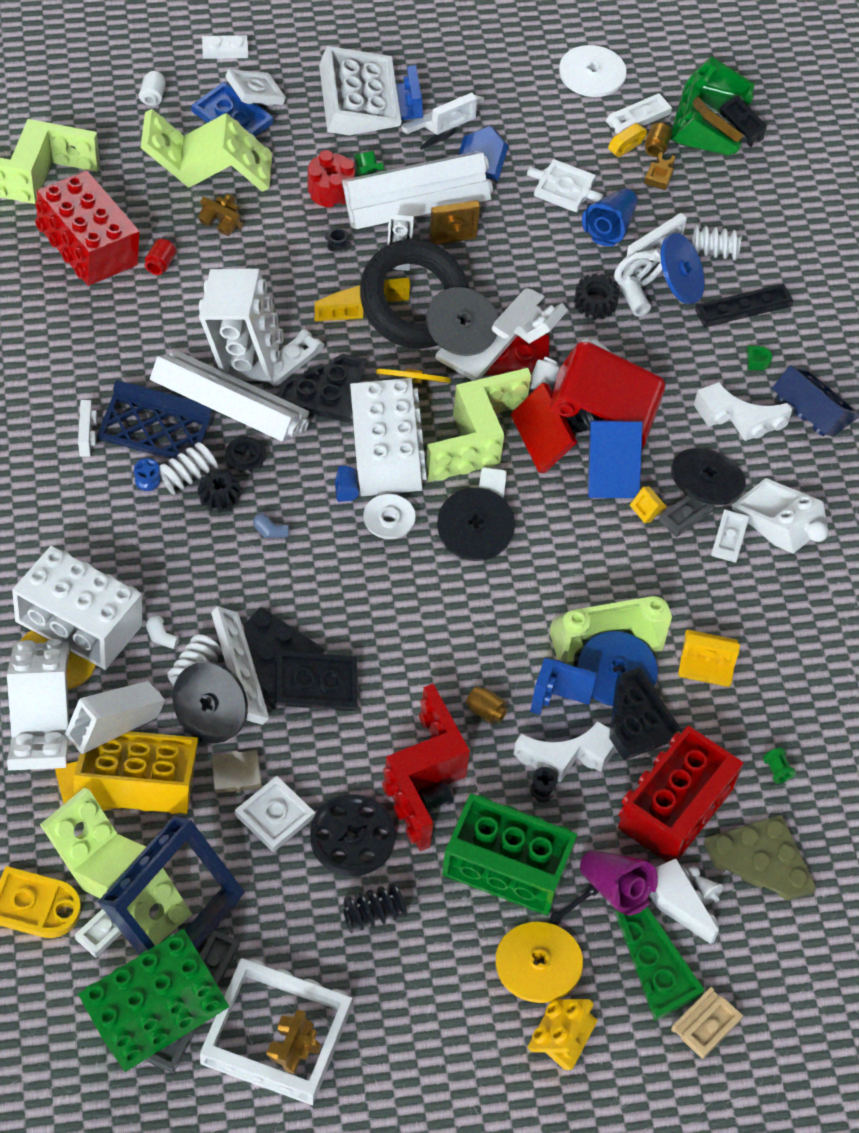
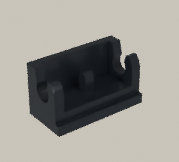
(744, 120)

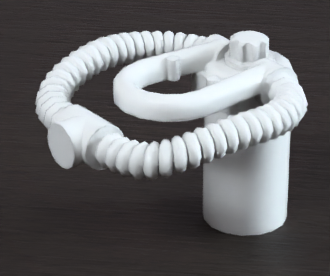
(632, 285)

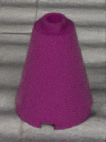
(620, 879)

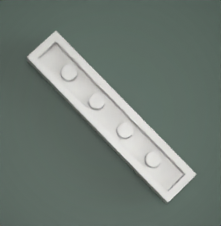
(239, 660)

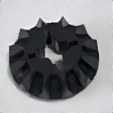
(237, 449)

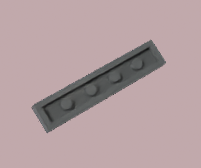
(217, 957)

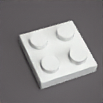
(255, 87)
(274, 813)

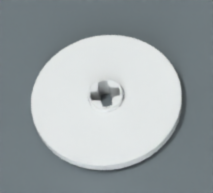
(577, 72)

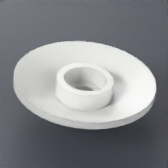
(389, 508)

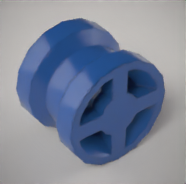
(152, 471)

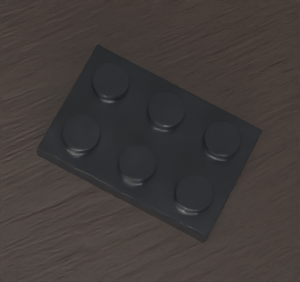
(316, 680)

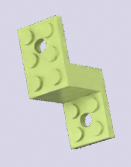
(206, 150)
(36, 151)
(476, 418)
(102, 856)

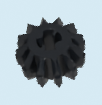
(219, 491)

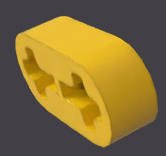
(627, 140)

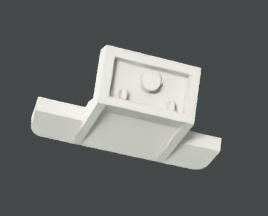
(446, 116)
(527, 318)

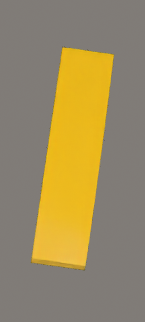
(348, 305)

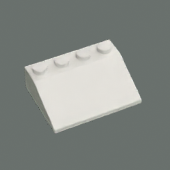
(358, 91)

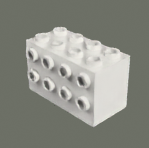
(241, 323)
(388, 437)
(79, 606)

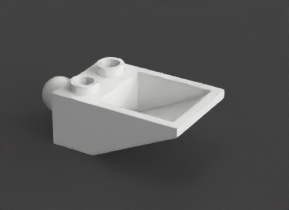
(783, 515)

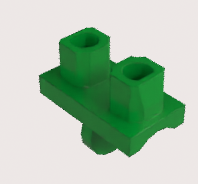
(366, 163)

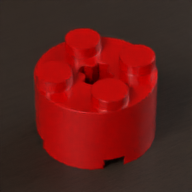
(326, 177)

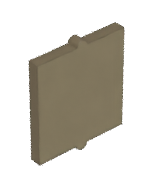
(236, 771)

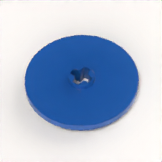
(682, 268)
(612, 650)

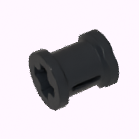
(545, 776)
(436, 796)

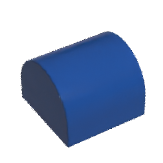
(346, 484)

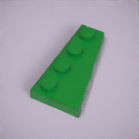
(658, 964)

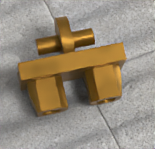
(224, 210)
(297, 1044)

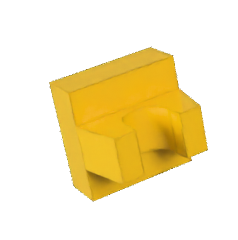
(647, 505)

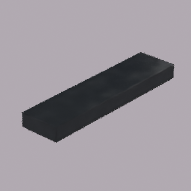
(744, 305)

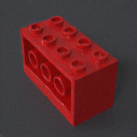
(679, 794)

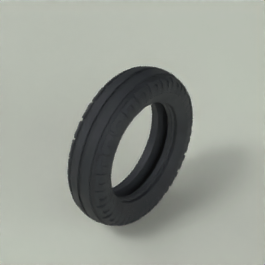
(372, 288)

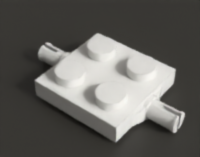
(564, 185)

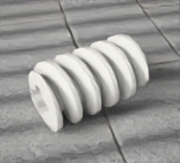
(716, 242)
(187, 466)
(199, 649)

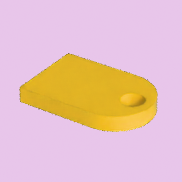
(32, 903)

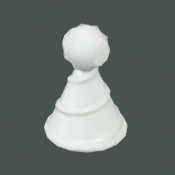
(709, 890)

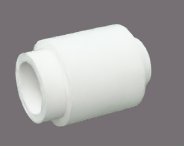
(152, 88)
(545, 372)

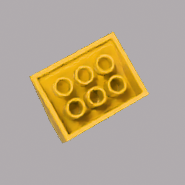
(140, 772)

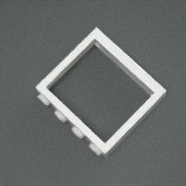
(262, 1074)

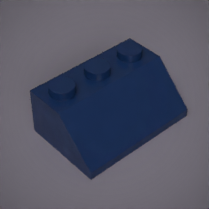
(814, 401)

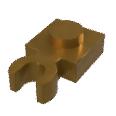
(660, 173)

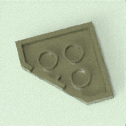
(763, 857)

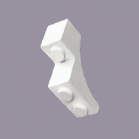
(751, 420)
(591, 748)

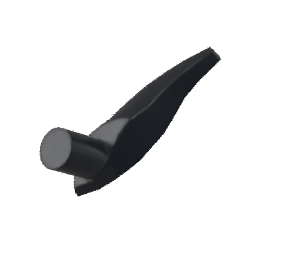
(438, 138)

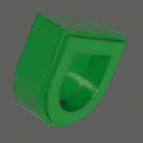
(758, 358)

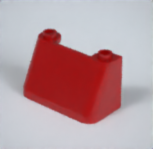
(607, 388)

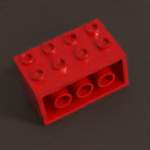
(87, 228)

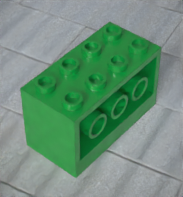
(509, 853)

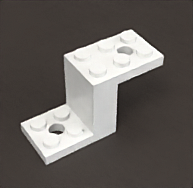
(38, 705)

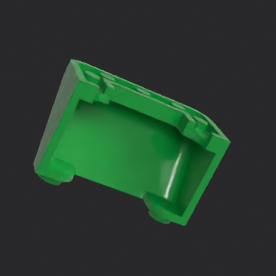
(714, 85)

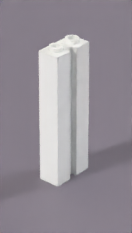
(416, 189)
(230, 396)

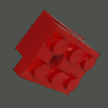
(424, 765)

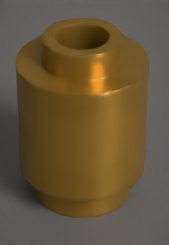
(657, 139)
(487, 705)

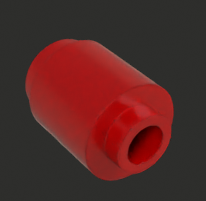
(160, 256)

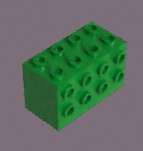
(153, 1000)

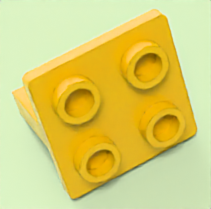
(708, 658)
(564, 1031)

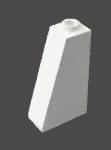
(112, 714)

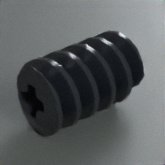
(373, 906)

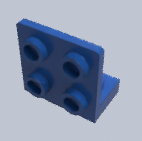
(410, 95)
(563, 681)

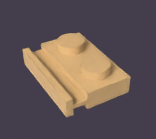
(707, 1023)

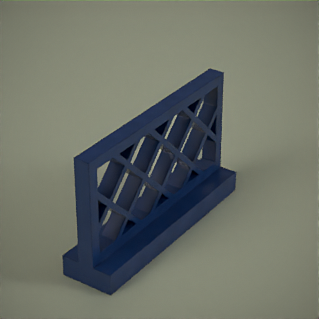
(158, 402)

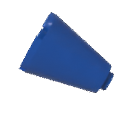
(610, 217)

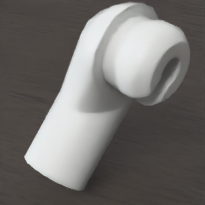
(158, 634)

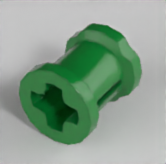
(779, 765)

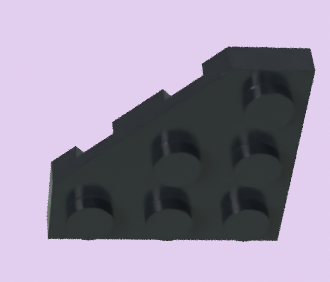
(326, 388)
(264, 637)
(639, 716)

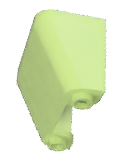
(642, 617)

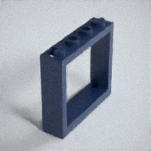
(147, 866)

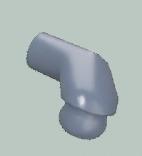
(268, 528)

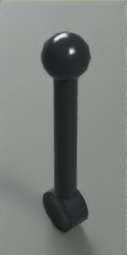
(556, 917)

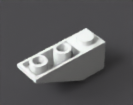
(400, 229)
(681, 902)

